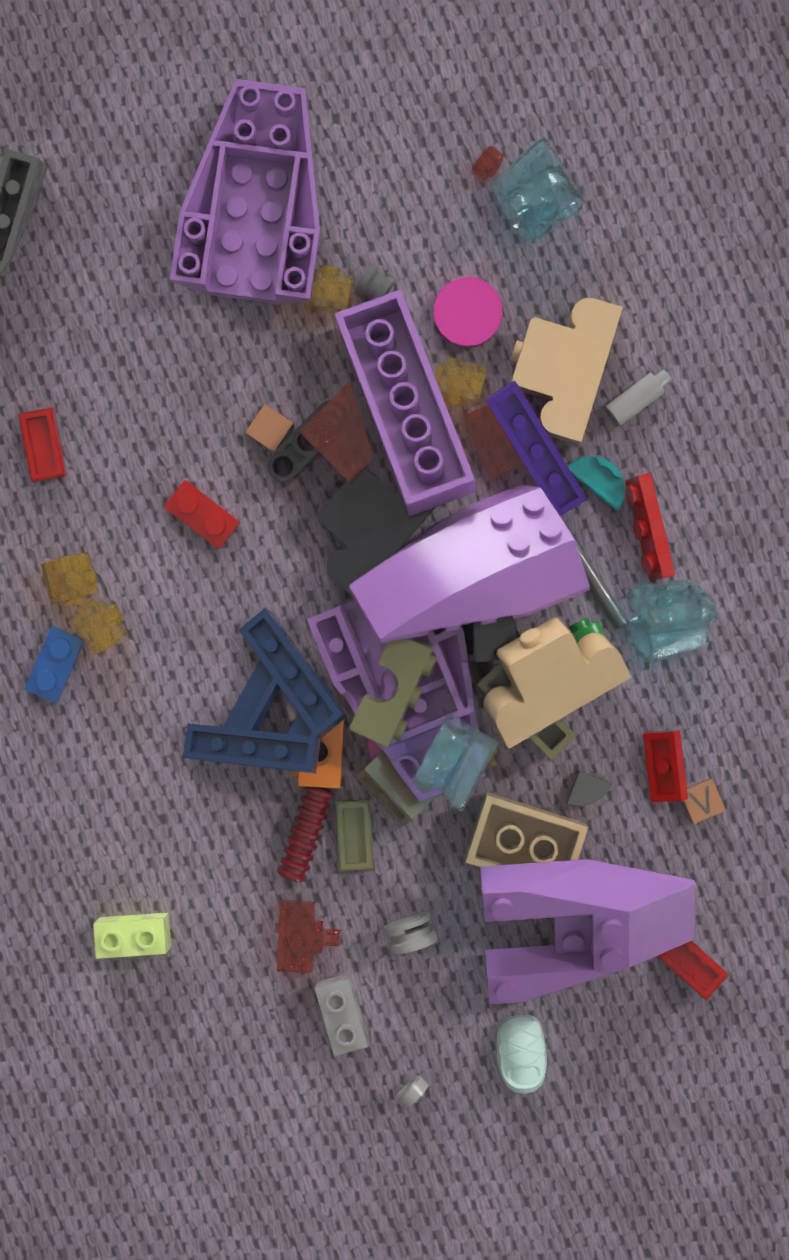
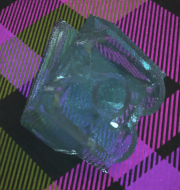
(537, 191)
(669, 619)
(455, 761)

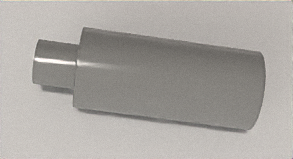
(637, 397)

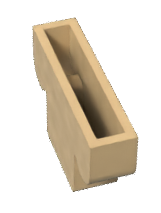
(567, 365)
(550, 679)

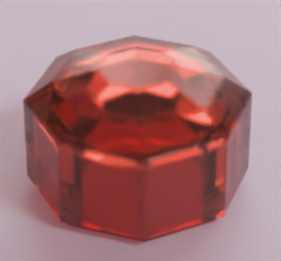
(487, 164)

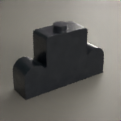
(370, 524)

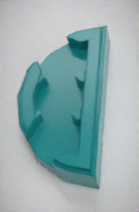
(601, 479)

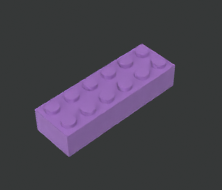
(405, 403)

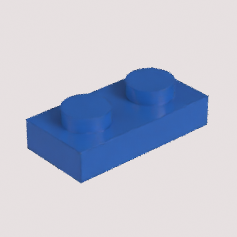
(54, 664)

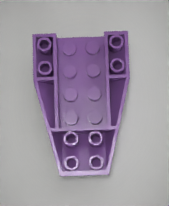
(253, 202)

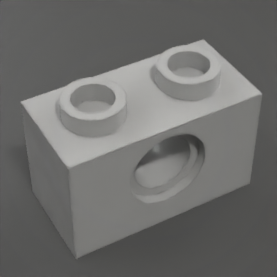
(341, 1014)

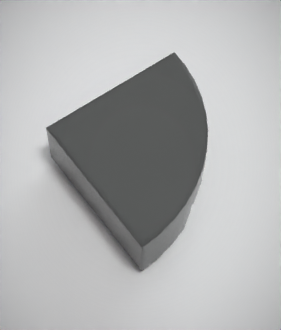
(587, 789)

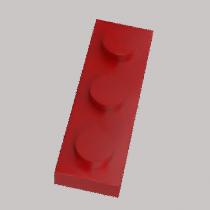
(649, 527)

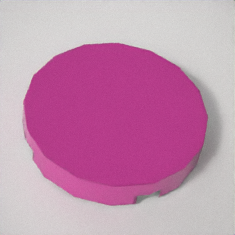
(467, 312)

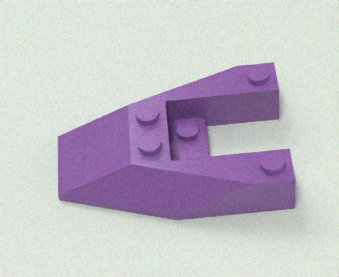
(601, 918)

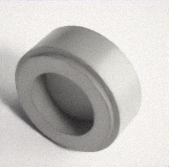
(411, 1091)

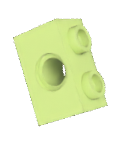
(132, 935)

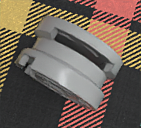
(411, 933)

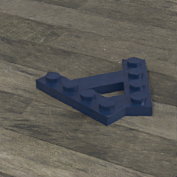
(279, 667)

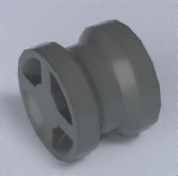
(374, 284)

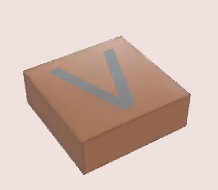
(703, 801)

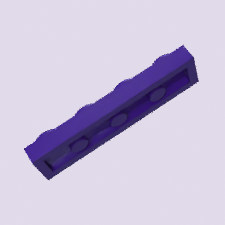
(535, 448)

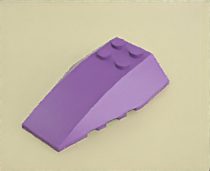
(473, 567)
(352, 662)

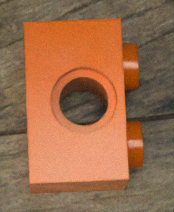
(329, 769)

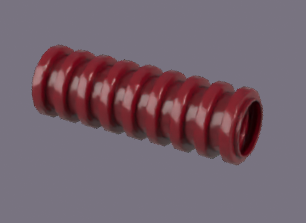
(305, 833)

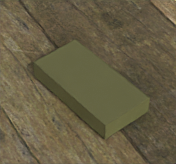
(354, 835)

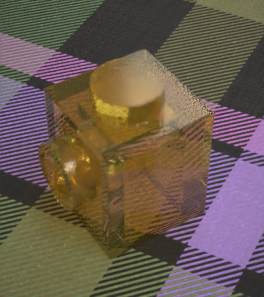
(330, 290)
(460, 381)
(69, 579)
(100, 625)

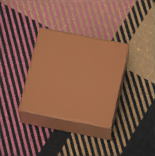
(269, 428)

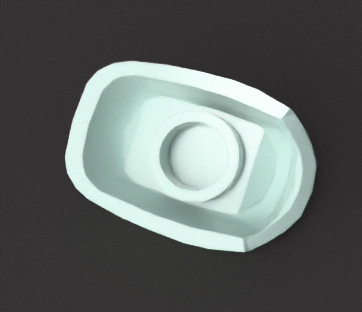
(521, 1053)

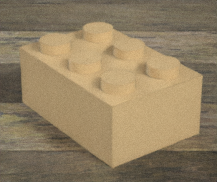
(522, 834)

